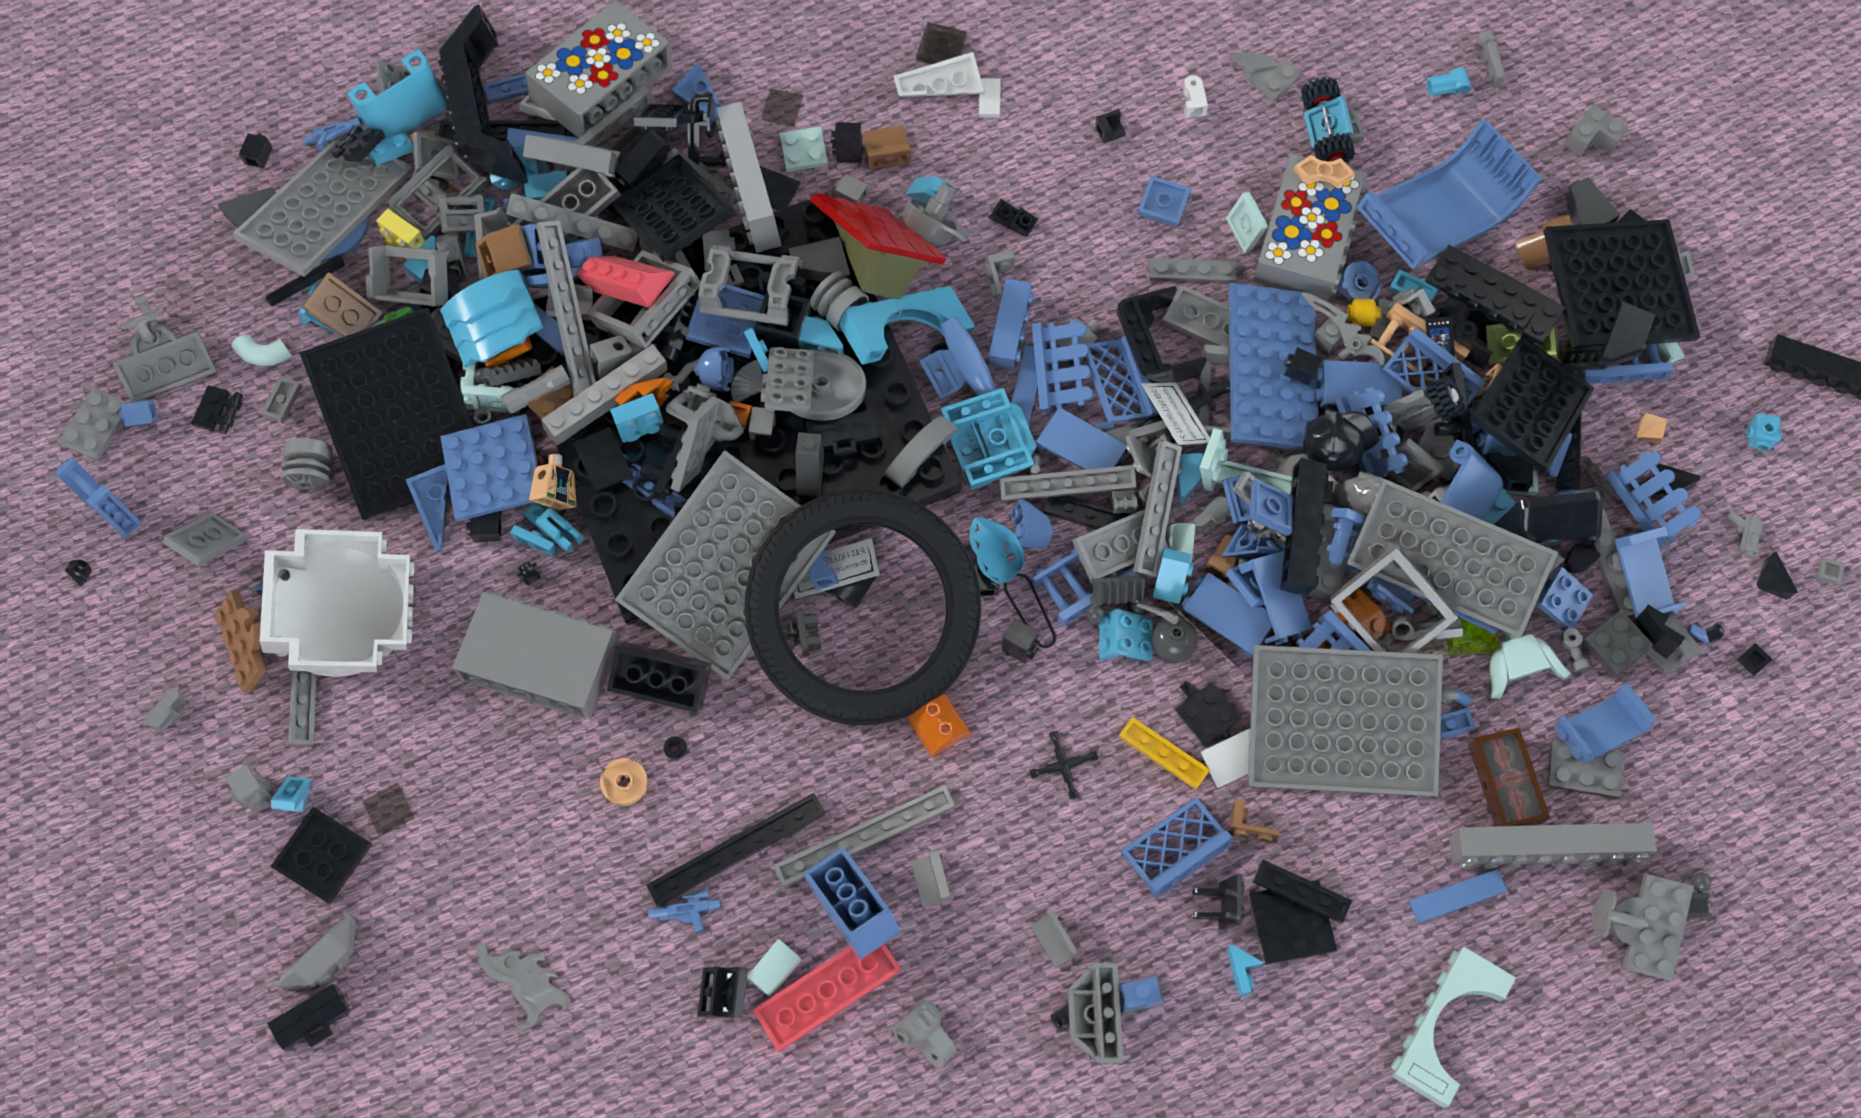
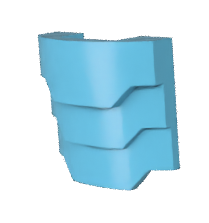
(491, 316)
(990, 438)

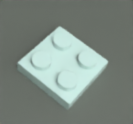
(803, 149)
(1247, 222)

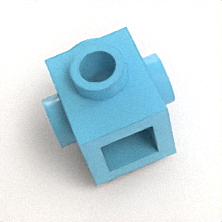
(1763, 432)

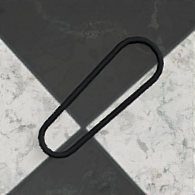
(1040, 604)

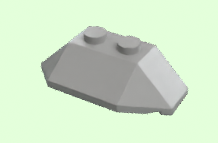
(322, 959)
(1097, 1014)

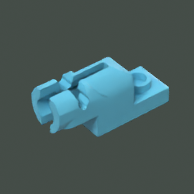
(553, 526)

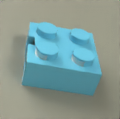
(637, 418)

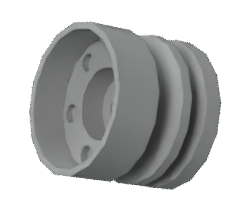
(835, 296)
(306, 463)

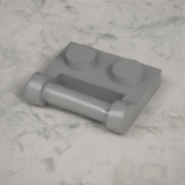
(459, 220)

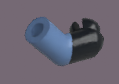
(1707, 635)

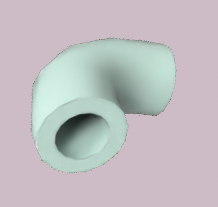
(260, 354)

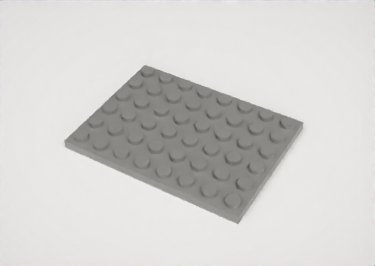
(701, 565)
(1345, 720)

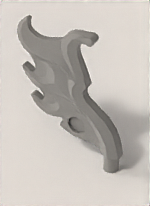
(529, 981)

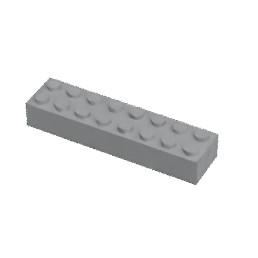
(748, 177)
(1552, 845)

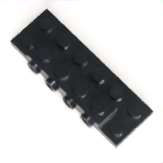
(1495, 295)

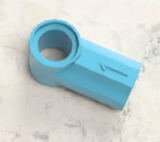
(1453, 82)

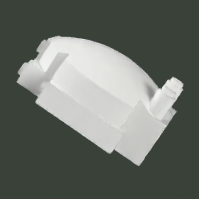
(336, 602)

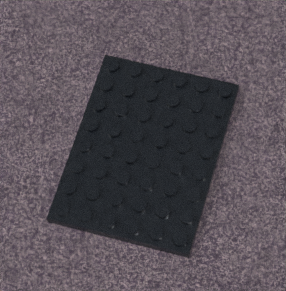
(387, 406)

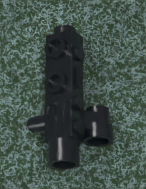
(677, 330)

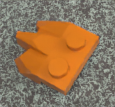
(638, 390)
(1367, 613)

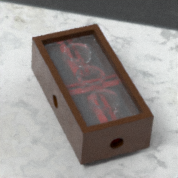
(1508, 779)

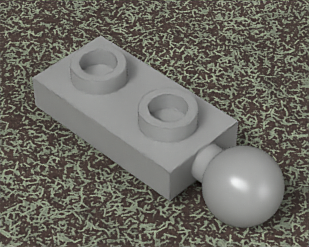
(1491, 58)

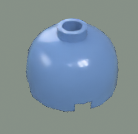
(715, 369)

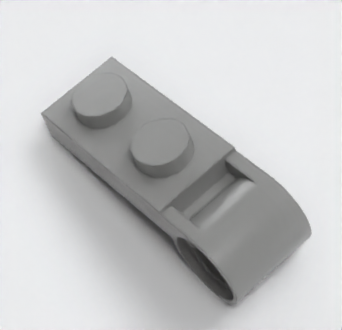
(1415, 630)

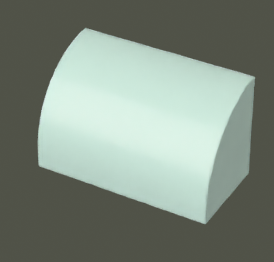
(1181, 537)
(774, 968)

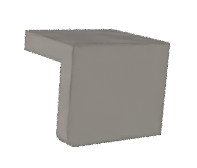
(761, 422)

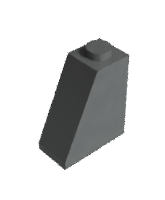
(1589, 204)
(243, 207)
(821, 259)
(809, 464)

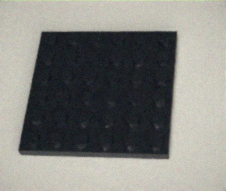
(1616, 264)

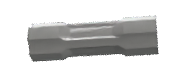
(520, 397)

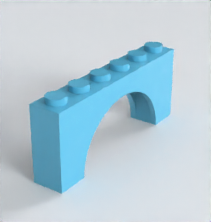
(866, 323)

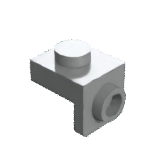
(700, 394)

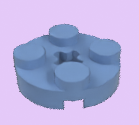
(1359, 270)

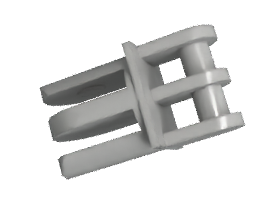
(1123, 501)
(1211, 514)
(165, 711)

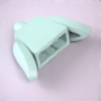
(1520, 659)

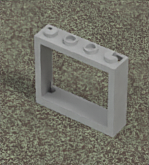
(658, 314)
(1418, 578)

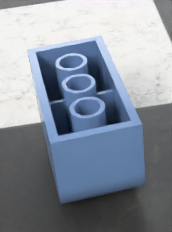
(852, 903)

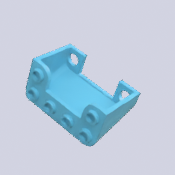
(403, 104)

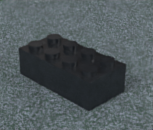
(659, 676)

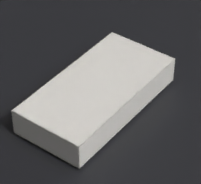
(990, 101)

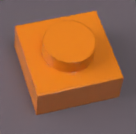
(742, 412)

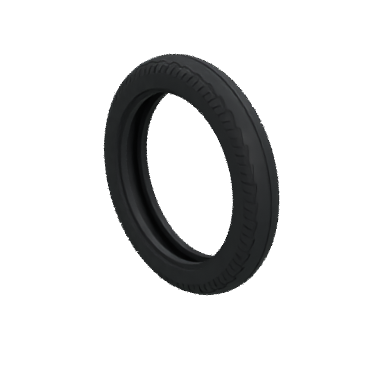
(907, 519)

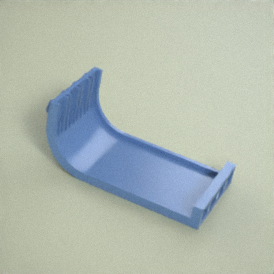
(1453, 200)

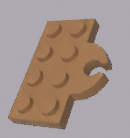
(242, 640)

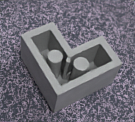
(1596, 128)

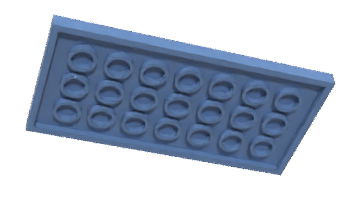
(1262, 332)

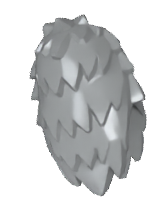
(1357, 492)

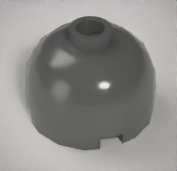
(1174, 641)

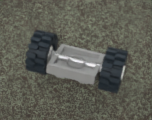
(1423, 407)

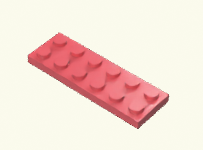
(823, 994)

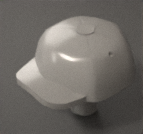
(931, 218)

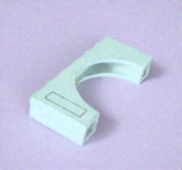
(1419, 1063)

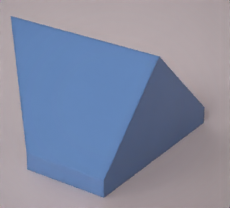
(1248, 545)

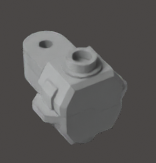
(922, 1029)

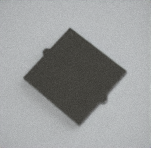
(782, 107)
(388, 809)

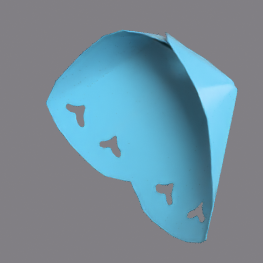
(992, 550)

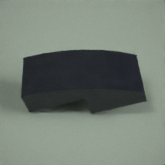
(1014, 219)

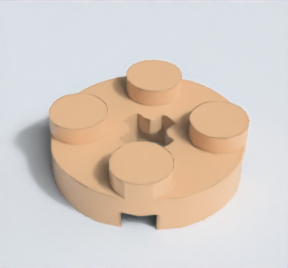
(612, 776)

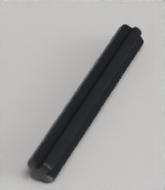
(303, 282)

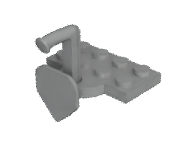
(163, 362)
(709, 423)
(1650, 925)

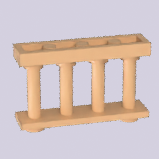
(1408, 321)

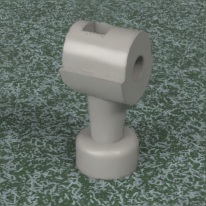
(1571, 641)

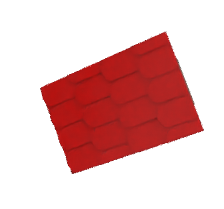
(878, 245)

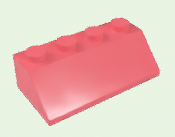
(625, 279)

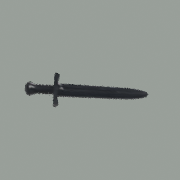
(1199, 400)

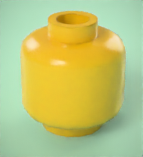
(1363, 312)

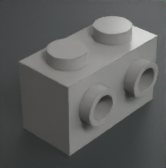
(249, 788)

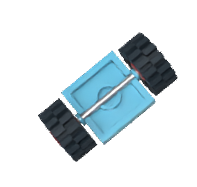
(1328, 120)

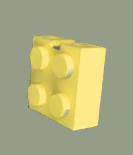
(398, 231)

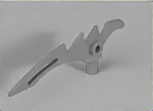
(1355, 343)

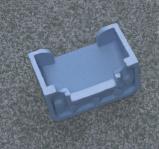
(1475, 483)

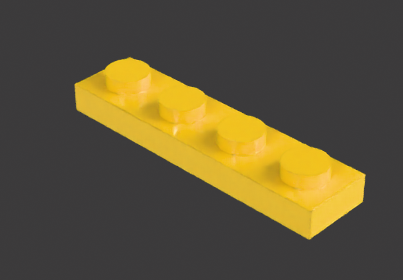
(1164, 753)

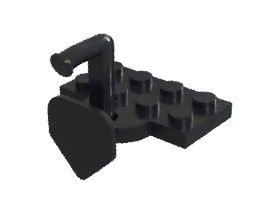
(671, 115)

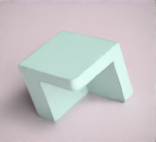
(1670, 352)

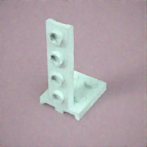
(482, 395)
(1216, 468)

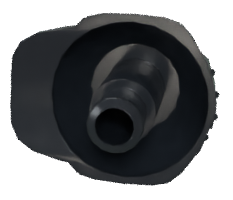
(1339, 439)

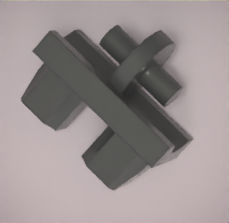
(805, 622)

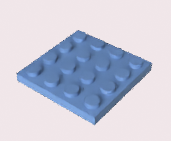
(490, 467)

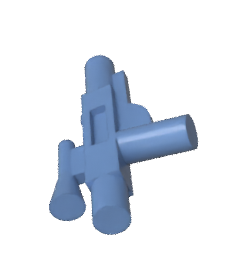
(327, 133)
(688, 911)

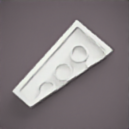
(943, 78)

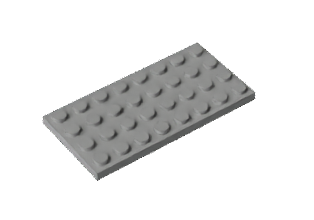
(320, 208)
(1466, 559)

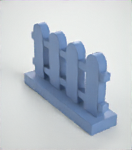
(1055, 377)
(1372, 460)
(1642, 493)
(1347, 520)
(1332, 625)

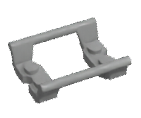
(778, 290)

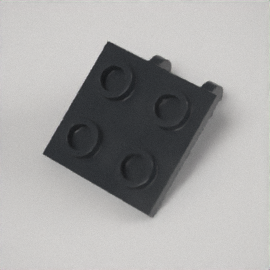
(1231, 902)

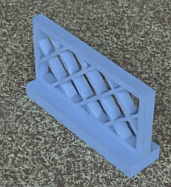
(1437, 356)
(1132, 379)
(1191, 862)

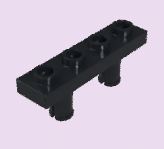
(1460, 425)
(663, 475)

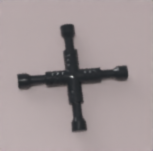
(1063, 764)

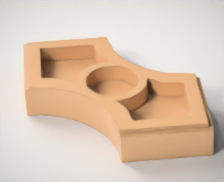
(1333, 172)

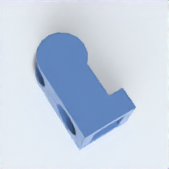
(821, 574)

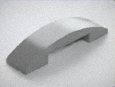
(919, 449)

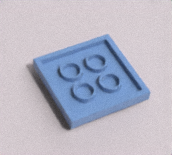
(726, 331)

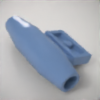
(959, 364)

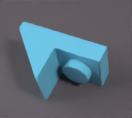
(291, 794)
(1240, 962)

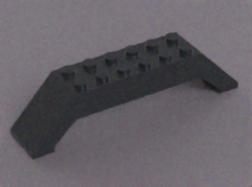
(460, 63)

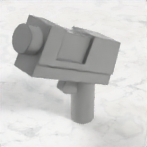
(1750, 530)

